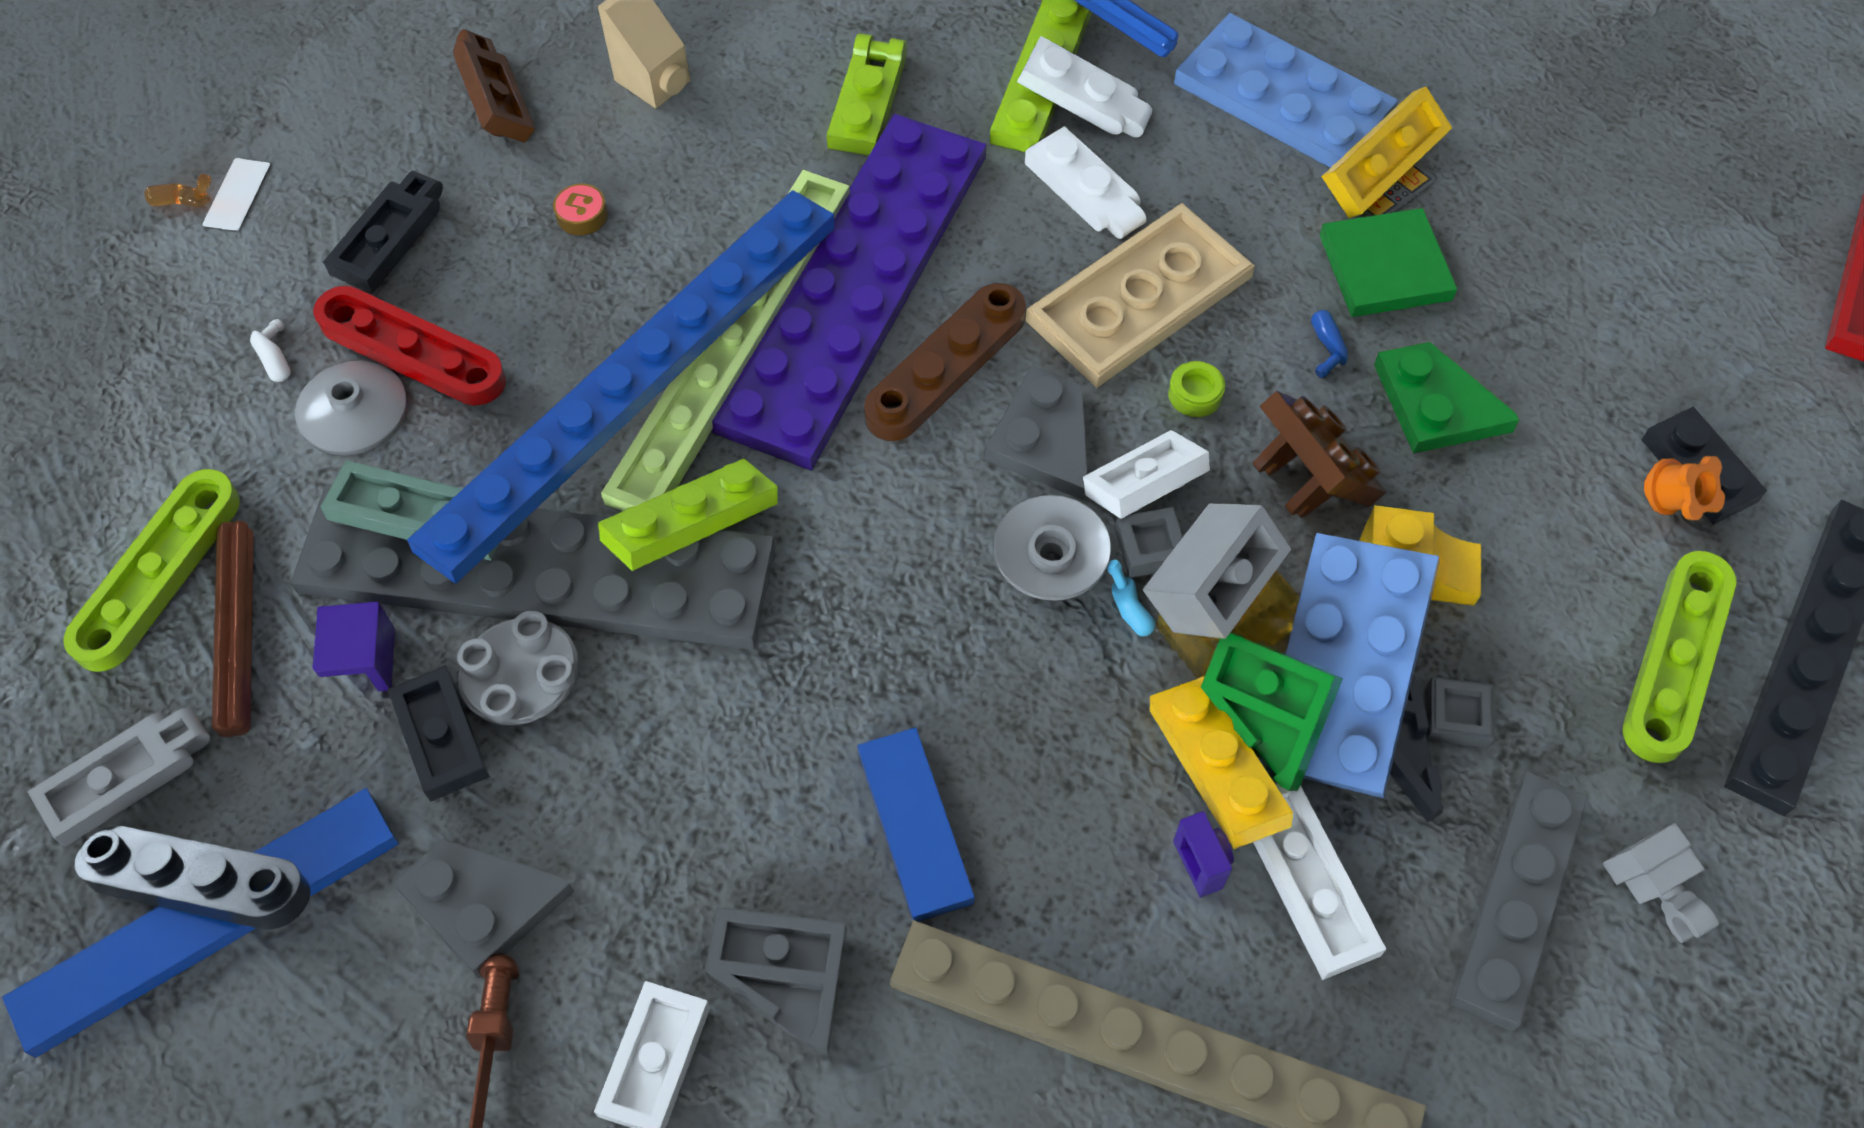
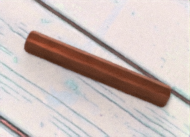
(233, 630)

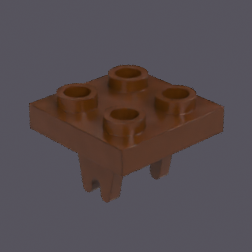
(1318, 442)

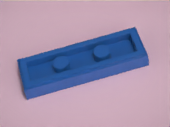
(915, 825)

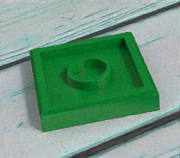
(1387, 262)

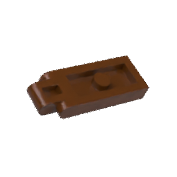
(492, 87)

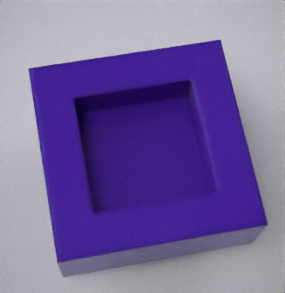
(1204, 853)

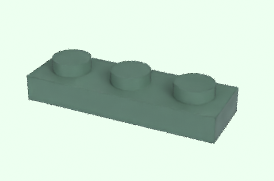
(385, 500)

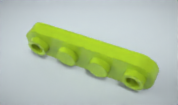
(151, 571)
(1679, 657)

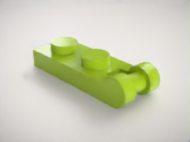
(866, 94)

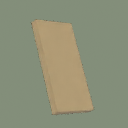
(1139, 294)

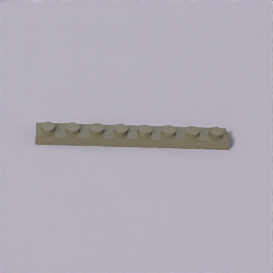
(1139, 1038)

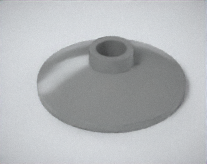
(357, 423)
(1058, 527)

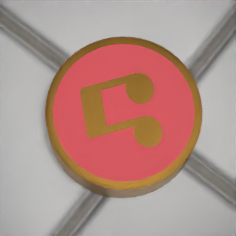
(580, 209)

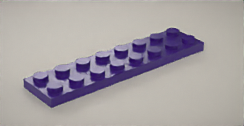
(850, 293)

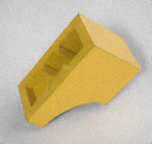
(1412, 530)

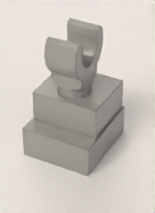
(1657, 869)

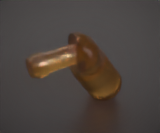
(179, 194)

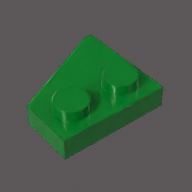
(1439, 400)
(1273, 702)

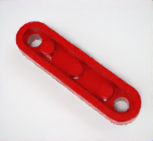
(410, 345)

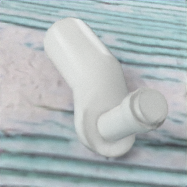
(270, 353)

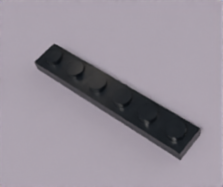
(1805, 669)

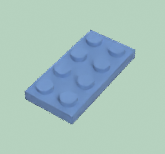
(1283, 90)
(1365, 623)

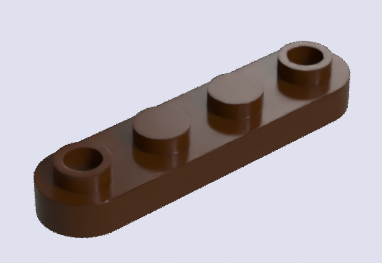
(944, 361)

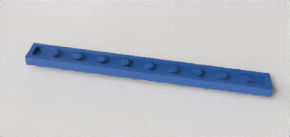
(618, 389)

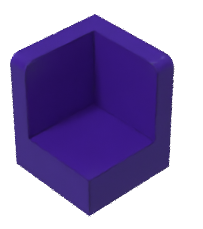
(355, 641)

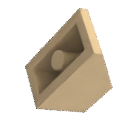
(644, 50)

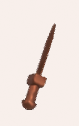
(490, 1027)

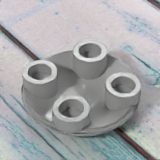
(517, 670)

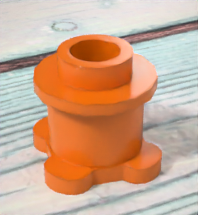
(1685, 487)

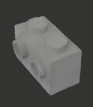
(1217, 569)

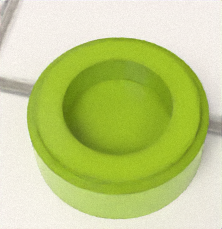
(1196, 389)

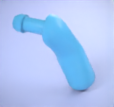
(1127, 601)

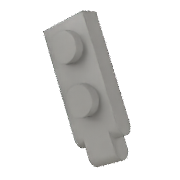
(118, 773)

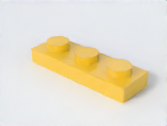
(1387, 152)
(1220, 764)

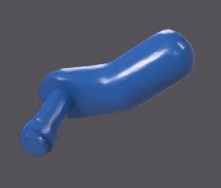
(1332, 339)

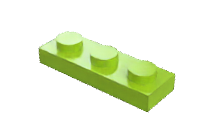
(687, 514)

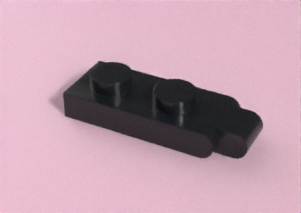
(385, 231)

